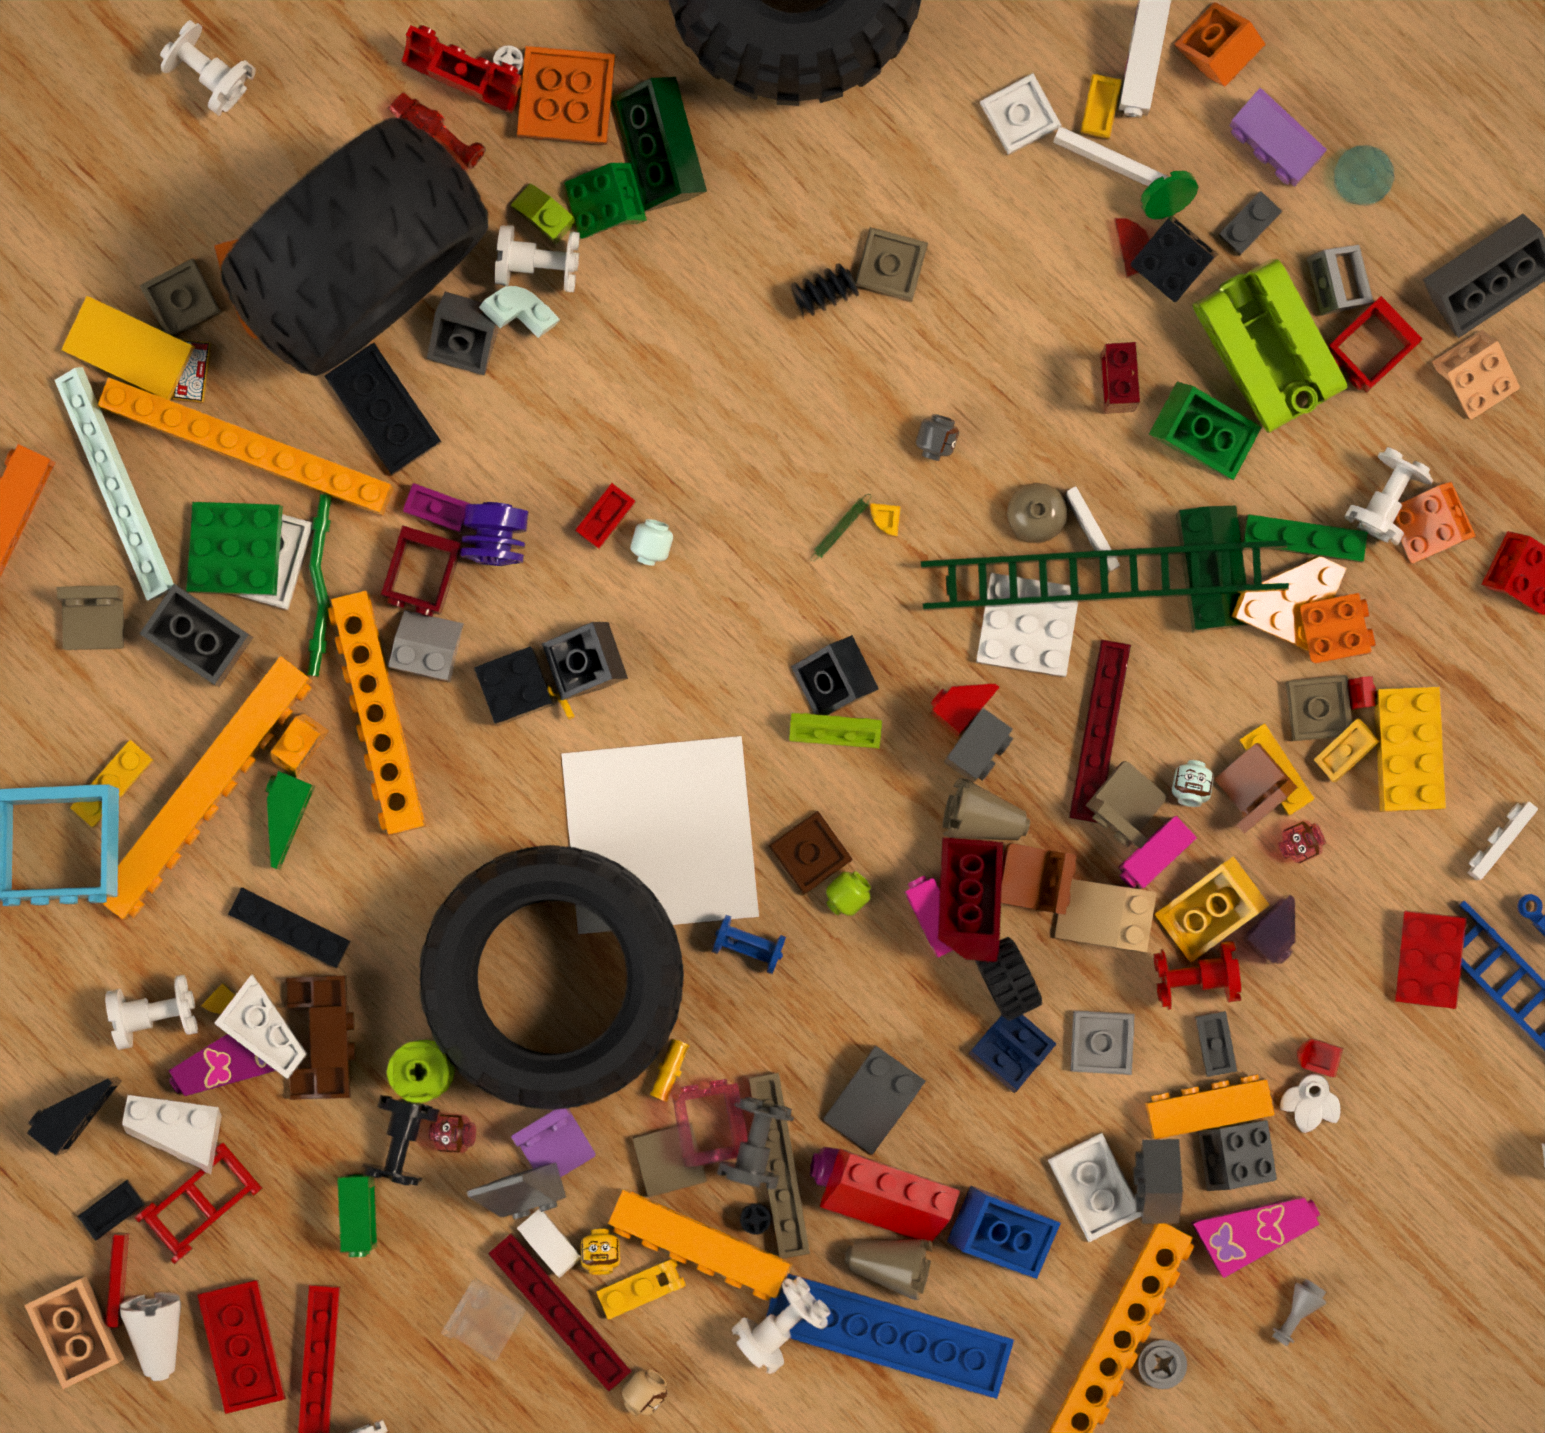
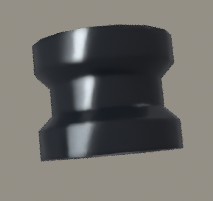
(756, 1223)

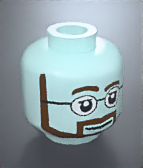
(1192, 784)

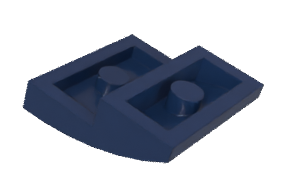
(1012, 1050)

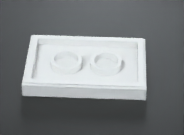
(293, 545)
(1095, 1187)

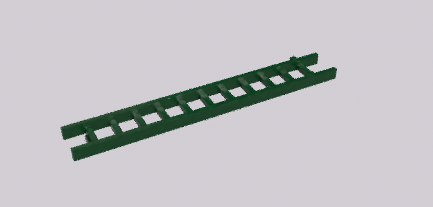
(1072, 557)

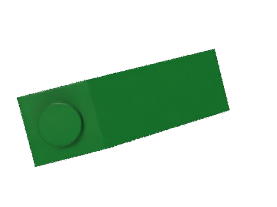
(285, 809)

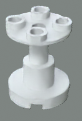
(218, 77)
(525, 258)
(1384, 506)
(140, 1014)
(762, 1341)

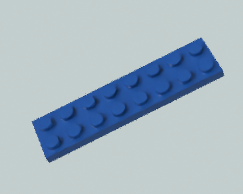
(904, 1339)

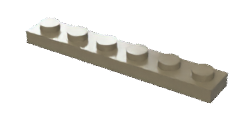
(785, 1199)

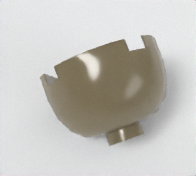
(1037, 513)

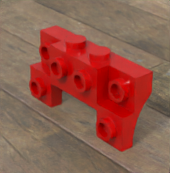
(451, 66)

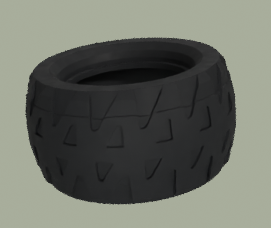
(354, 245)

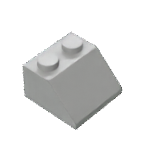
(426, 646)

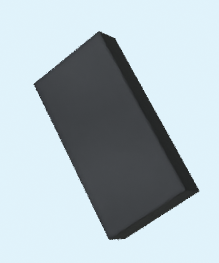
(111, 1210)

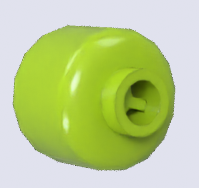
(848, 893)

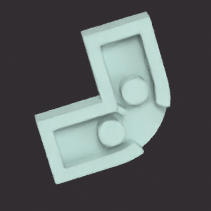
(520, 303)

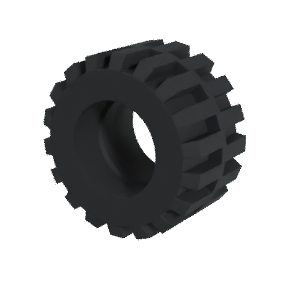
(1010, 981)

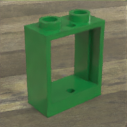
(357, 1214)

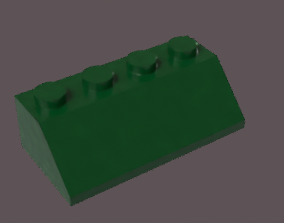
(659, 143)
(1205, 527)

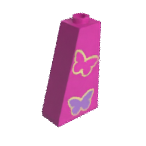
(1252, 1232)

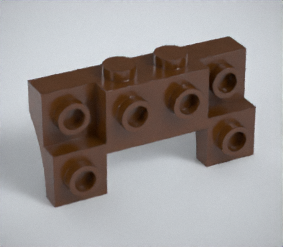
(328, 1037)

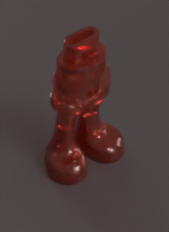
(432, 123)

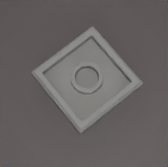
(1102, 1042)

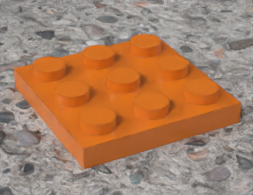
(566, 95)

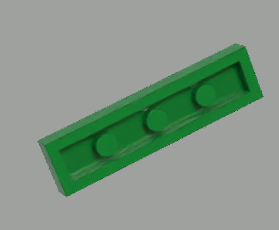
(1308, 537)

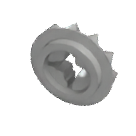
(1177, 1364)

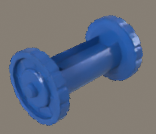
(749, 944)

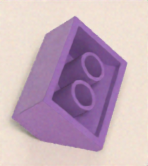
(1276, 138)

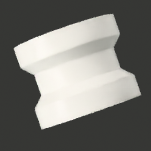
(511, 56)

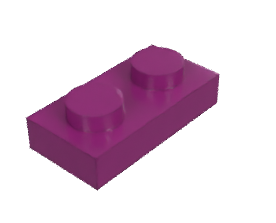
(435, 507)

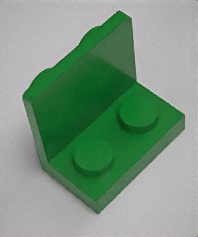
(605, 199)

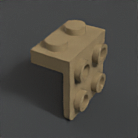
(1126, 804)

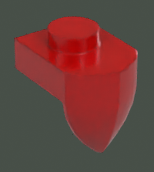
(1319, 1057)

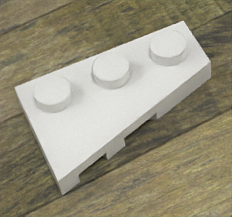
(261, 1029)

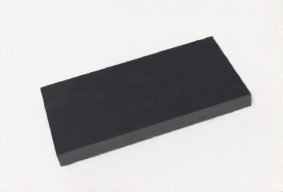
(383, 409)

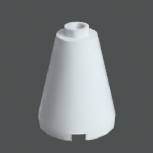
(153, 1331)

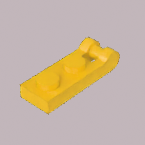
(639, 1289)

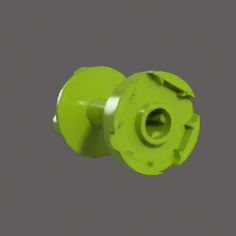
(420, 1071)

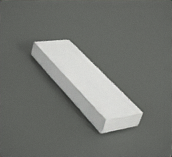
(1089, 525)

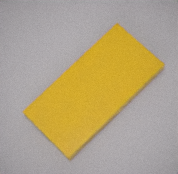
(128, 348)

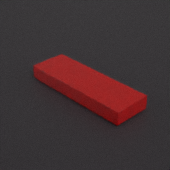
(117, 1279)

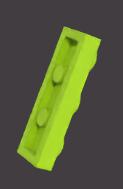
(835, 730)

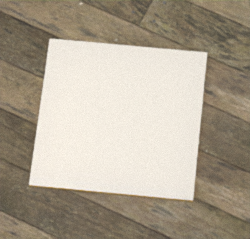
(671, 820)

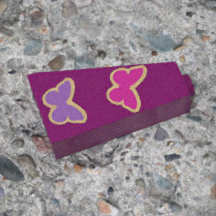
(217, 1066)

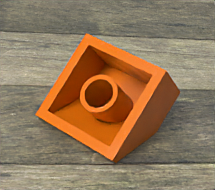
(1220, 43)

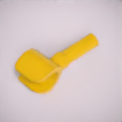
(564, 703)

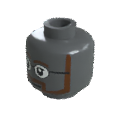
(937, 437)

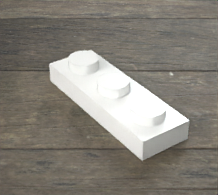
(1501, 839)

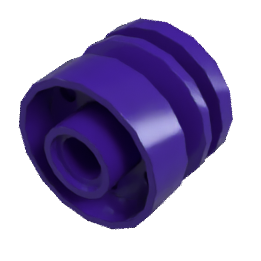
(494, 534)

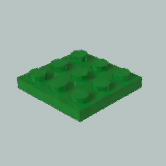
(234, 548)

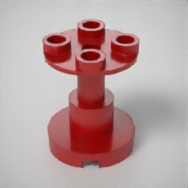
(1209, 973)

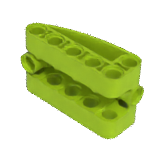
(1270, 344)

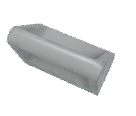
(1328, 281)

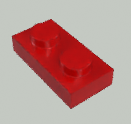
(605, 516)

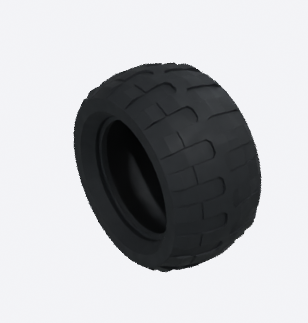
(453, 997)

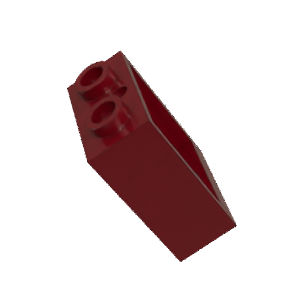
(1118, 382)
(430, 541)

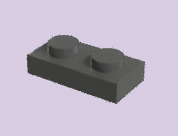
(1250, 223)
(1216, 1044)

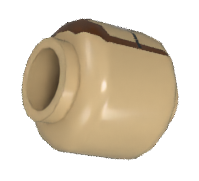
(644, 1392)

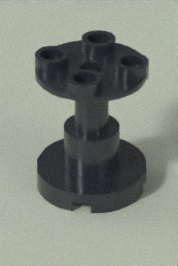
(403, 1128)

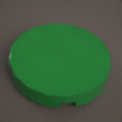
(1169, 195)

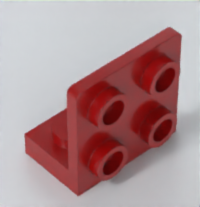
(1519, 571)

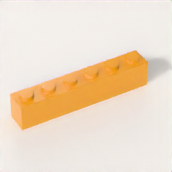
(699, 1243)

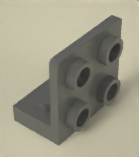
(1237, 1156)

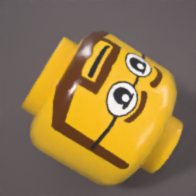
(600, 1252)

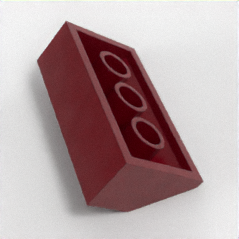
(971, 897)

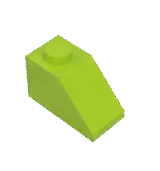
(544, 213)

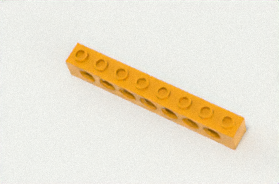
(411, 815)
(1160, 1237)

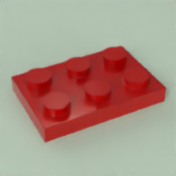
(1430, 959)

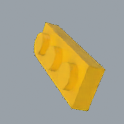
(1264, 737)
(120, 773)

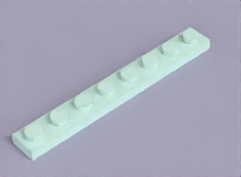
(114, 483)

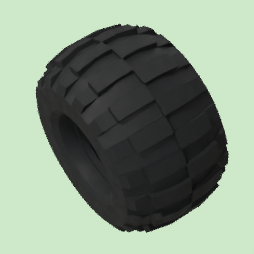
(794, 53)

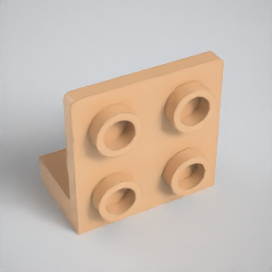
(1477, 373)

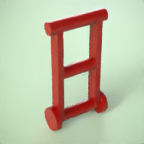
(181, 1249)

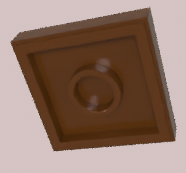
(810, 852)

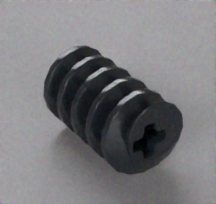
(823, 289)

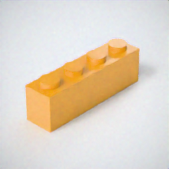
(1209, 1108)

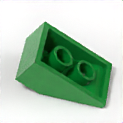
(1205, 430)

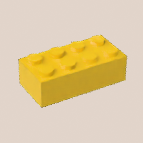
(1409, 749)

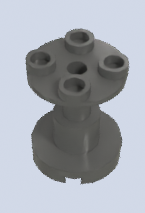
(753, 1154)

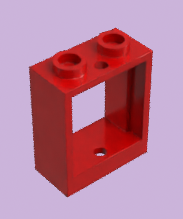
(1395, 324)

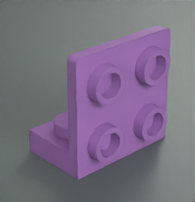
(555, 1139)

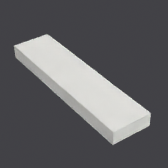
(1106, 157)

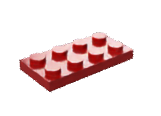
(241, 1346)

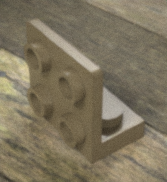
(92, 617)

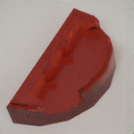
(1131, 240)

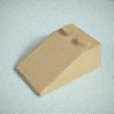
(1107, 916)

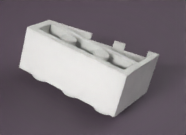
(175, 1127)

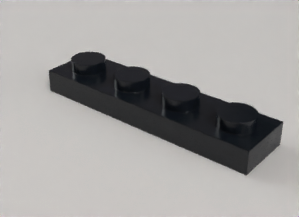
(289, 927)

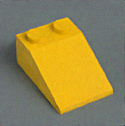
(1212, 909)

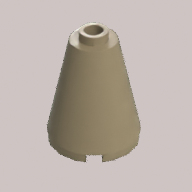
(982, 815)
(892, 1263)

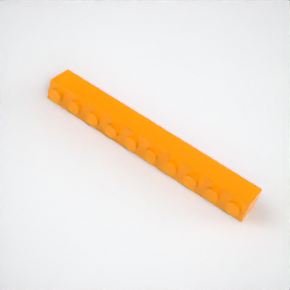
(245, 446)
(206, 784)

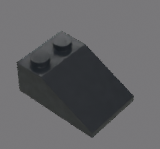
(65, 1121)

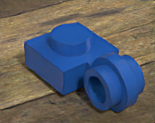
(1535, 916)

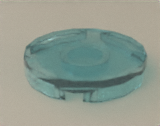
(1363, 175)

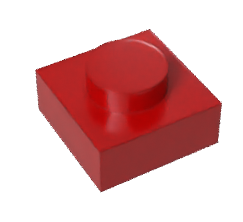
(1362, 692)

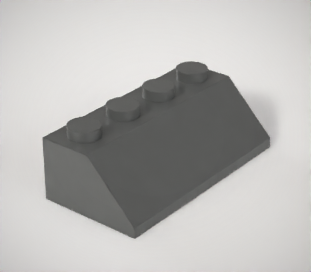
(1489, 275)

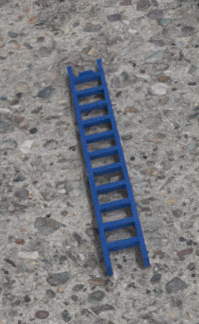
(1524, 969)

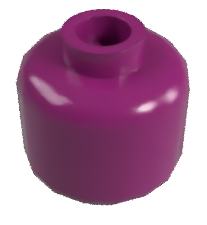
(822, 1165)

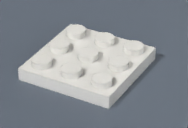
(1027, 635)

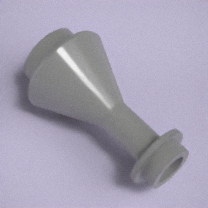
(1306, 1300)

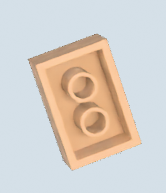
(74, 1332)

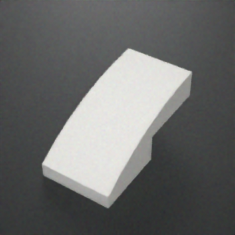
(549, 1243)

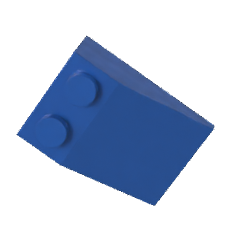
(1003, 1232)

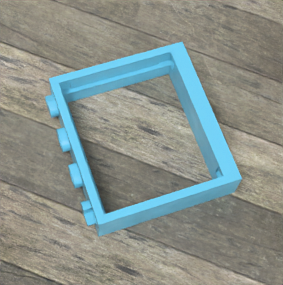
(109, 842)

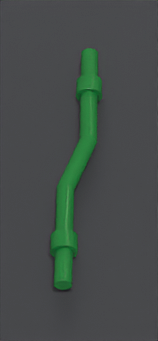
(320, 526)

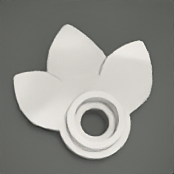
(1309, 1107)

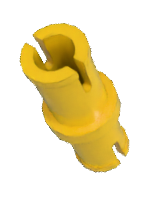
(669, 1070)

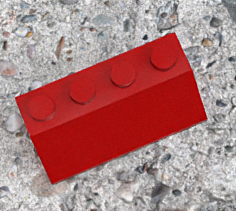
(888, 1197)

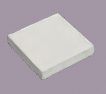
(1020, 114)

